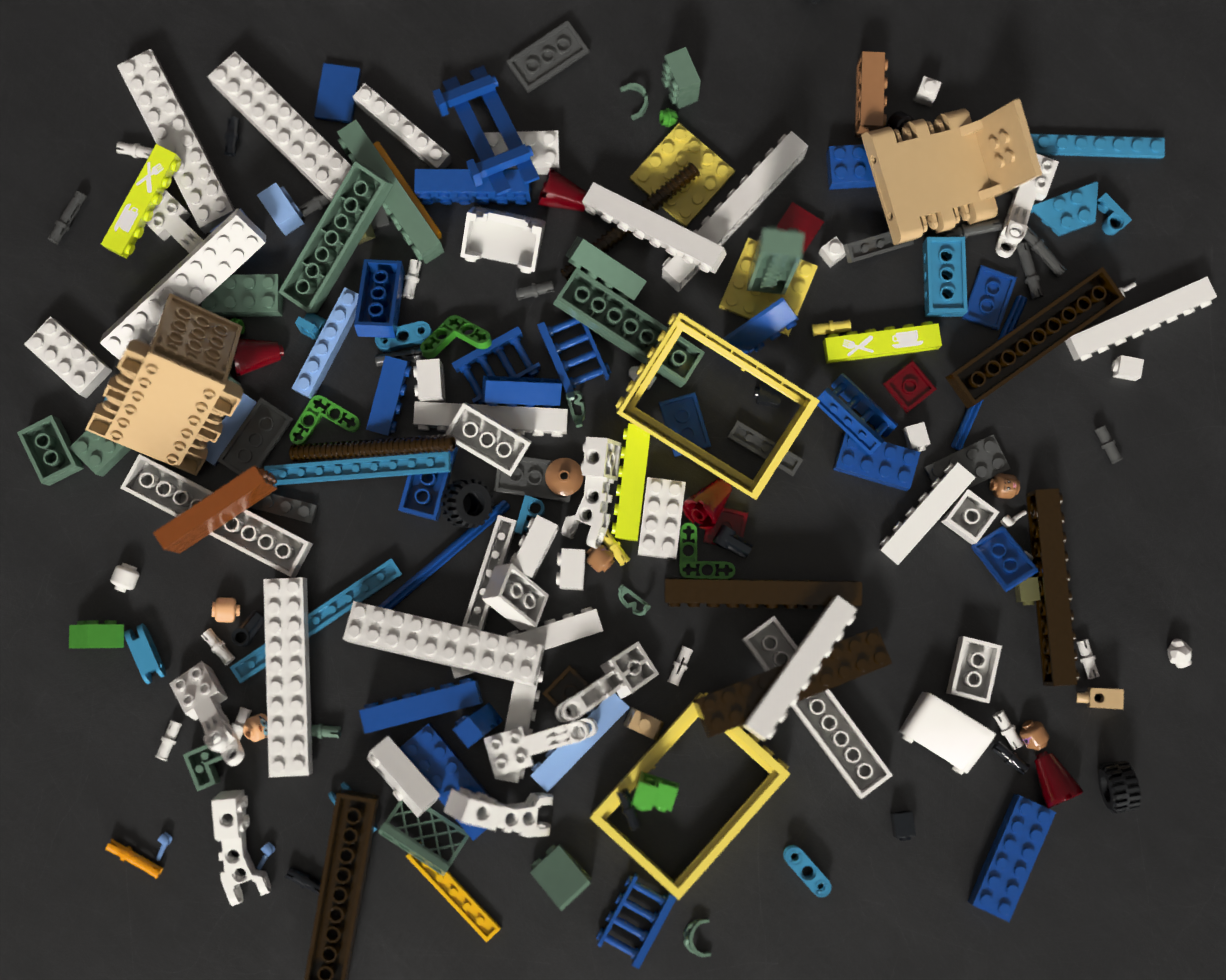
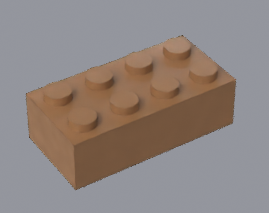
(870, 92)

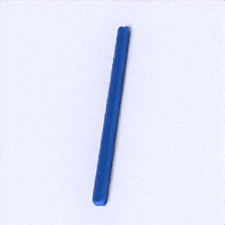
(972, 412)
(442, 558)

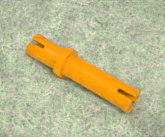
(127, 854)

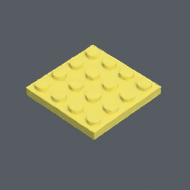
(670, 157)
(750, 303)

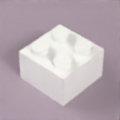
(430, 380)
(970, 516)
(572, 569)

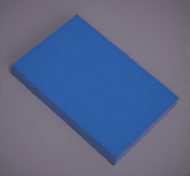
(336, 93)
(989, 297)
(685, 418)
(1004, 558)

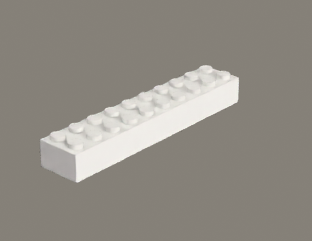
(280, 124)
(174, 132)
(740, 203)
(190, 279)
(244, 532)
(444, 643)
(288, 677)
(822, 715)

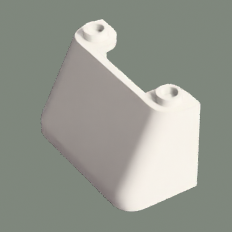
(502, 238)
(946, 732)

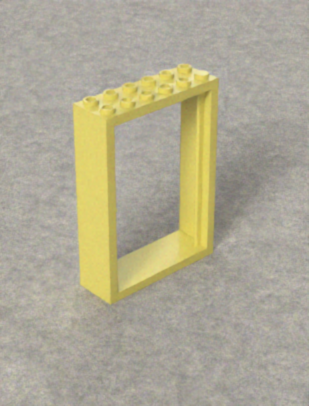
(635, 390)
(748, 742)

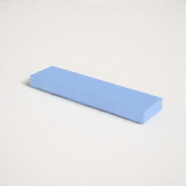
(229, 429)

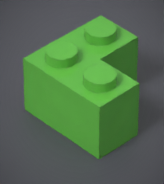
(94, 635)
(654, 792)

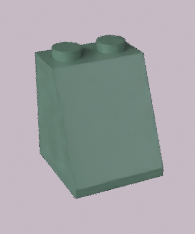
(560, 876)

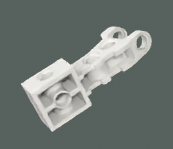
(1018, 213)
(170, 220)
(600, 469)
(622, 675)
(200, 699)
(514, 749)
(488, 813)
(229, 827)

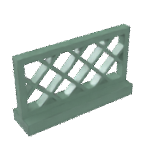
(419, 850)

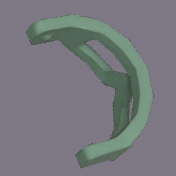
(635, 86)
(578, 419)
(622, 591)
(688, 938)

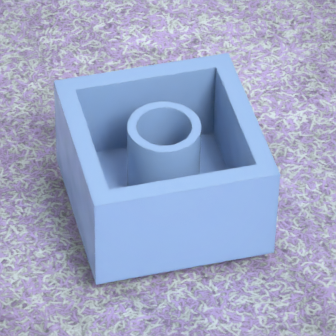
(281, 208)

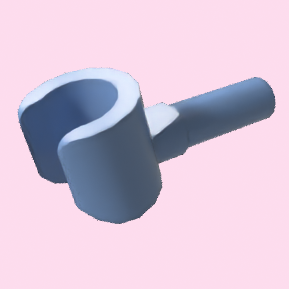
(165, 839)
(267, 849)

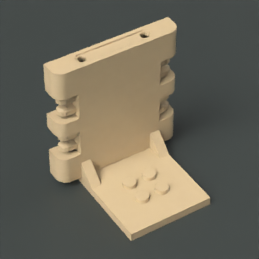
(949, 168)
(173, 388)

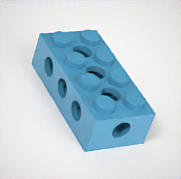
(955, 269)

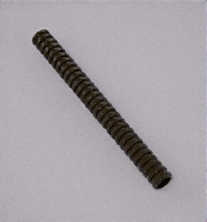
(652, 204)
(372, 447)

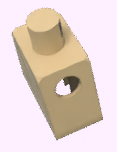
(1108, 698)
(644, 723)

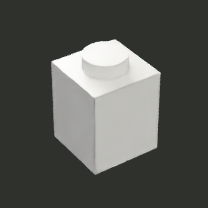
(927, 91)
(832, 252)
(1127, 368)
(916, 437)

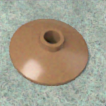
(567, 486)

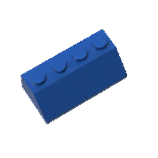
(763, 327)

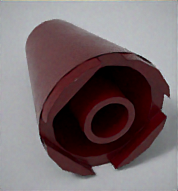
(561, 193)
(255, 354)
(707, 503)
(1055, 780)

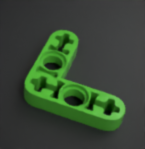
(452, 330)
(318, 414)
(692, 560)

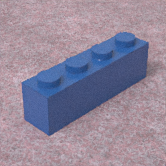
(521, 391)
(388, 396)

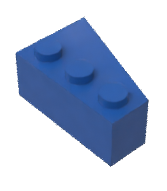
(476, 726)

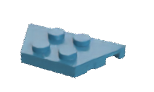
(1069, 210)

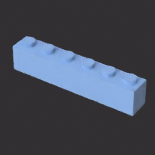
(327, 345)
(564, 757)

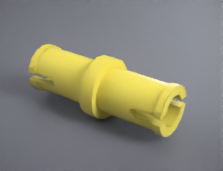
(831, 327)
(615, 548)

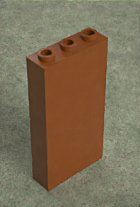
(216, 509)

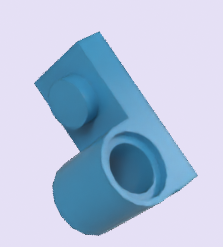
(1114, 213)
(311, 325)
(525, 512)

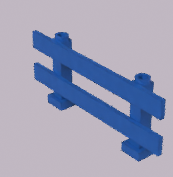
(489, 165)

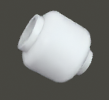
(124, 577)

